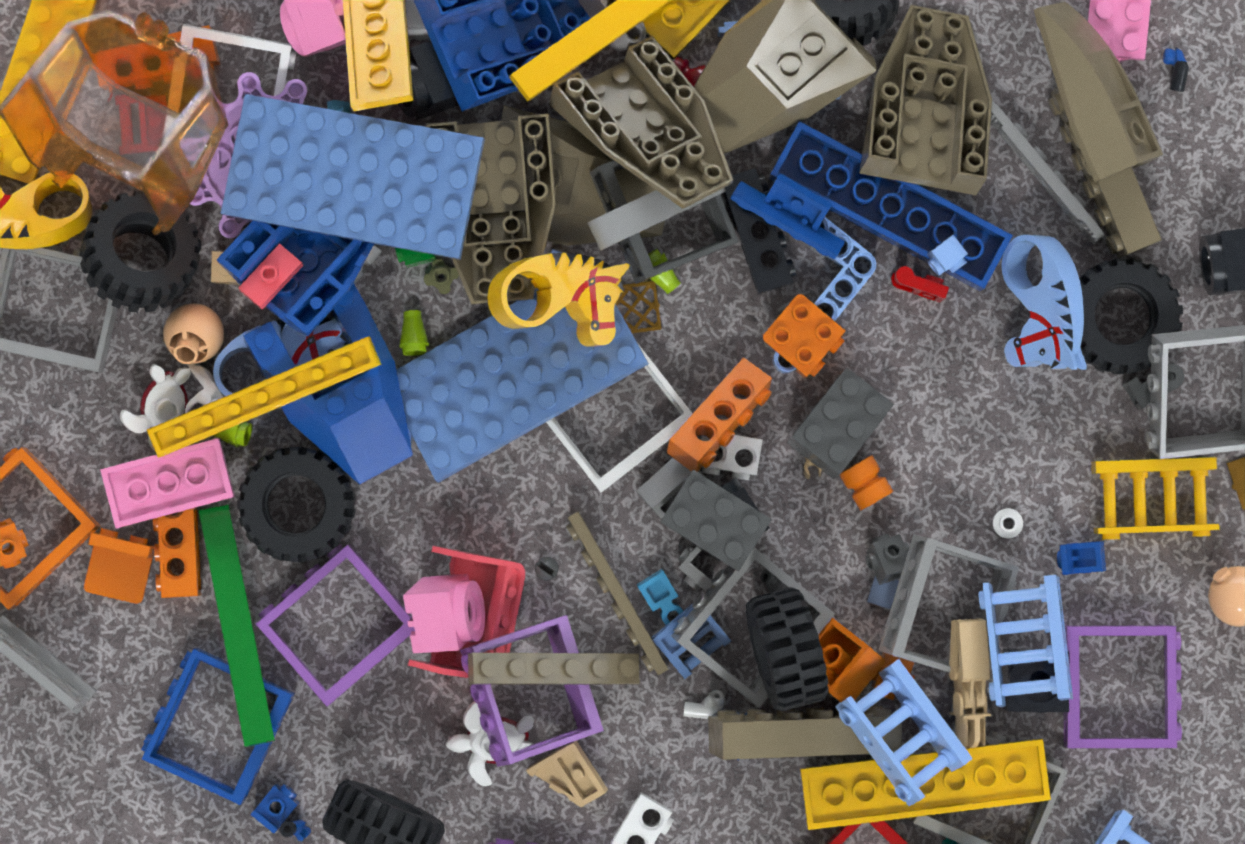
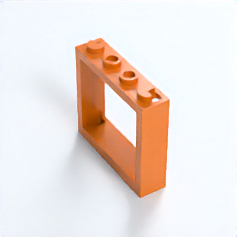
(65, 548)

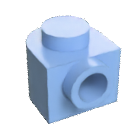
(947, 256)

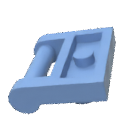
(673, 649)

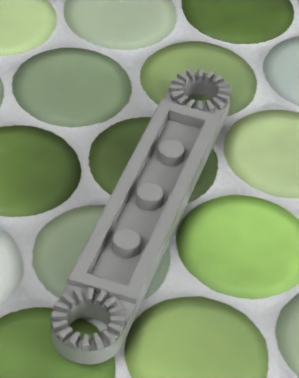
(1051, 180)

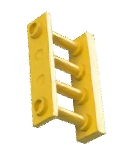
(1168, 470)

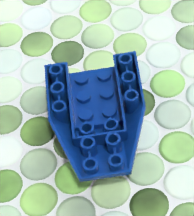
(491, 39)

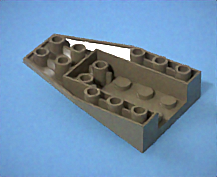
(778, 70)
(930, 106)
(648, 123)
(574, 189)
(509, 204)

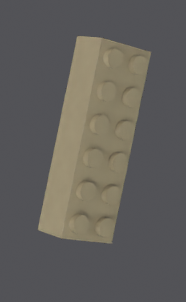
(1117, 198)
(791, 733)

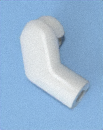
(708, 707)

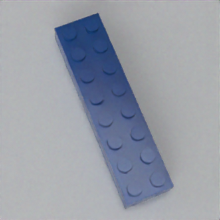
(890, 208)

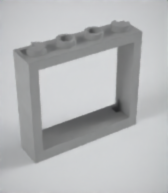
(53, 253)
(1158, 387)
(911, 588)
(707, 603)
(1039, 819)

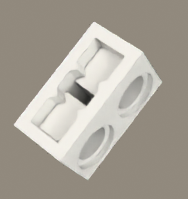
(728, 461)
(635, 825)

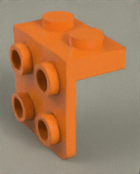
(804, 336)
(119, 566)

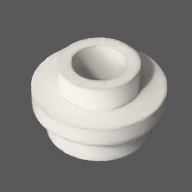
(998, 523)

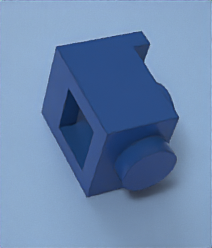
(269, 818)

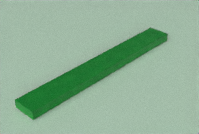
(236, 626)

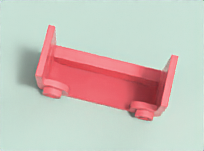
(502, 592)

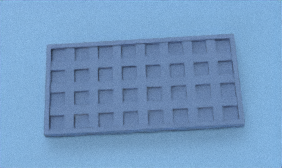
(352, 176)
(504, 383)

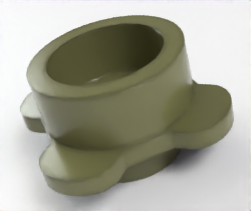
(432, 278)

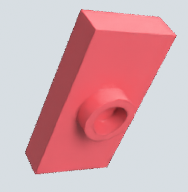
(270, 276)

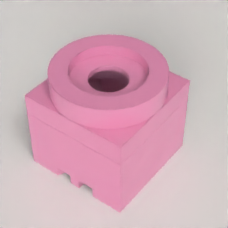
(313, 25)
(444, 613)

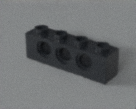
(764, 278)

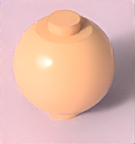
(193, 333)
(1228, 595)

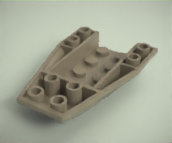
(1095, 94)

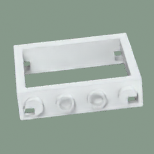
(287, 57)
(642, 452)

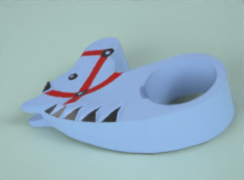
(1054, 305)
(301, 348)

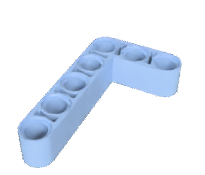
(847, 273)

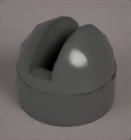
(549, 562)

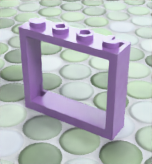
(294, 593)
(579, 696)
(1173, 699)

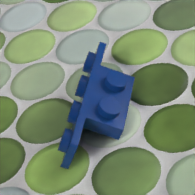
(793, 211)

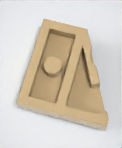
(570, 773)

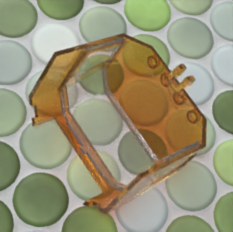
(123, 104)

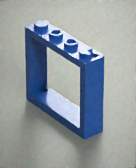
(166, 715)

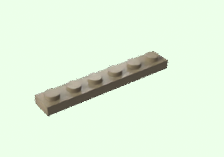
(622, 605)
(553, 669)

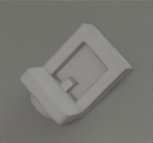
(694, 577)

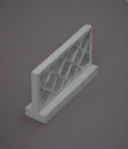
(43, 666)

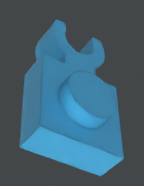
(659, 594)

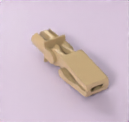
(969, 671)

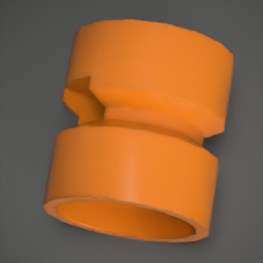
(866, 483)

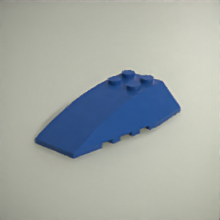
(326, 273)

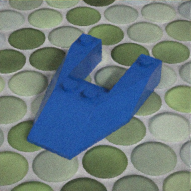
(353, 421)

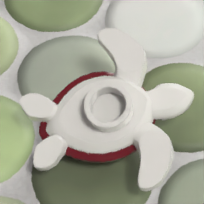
(160, 402)
(478, 742)

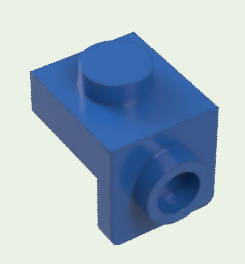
(1081, 557)

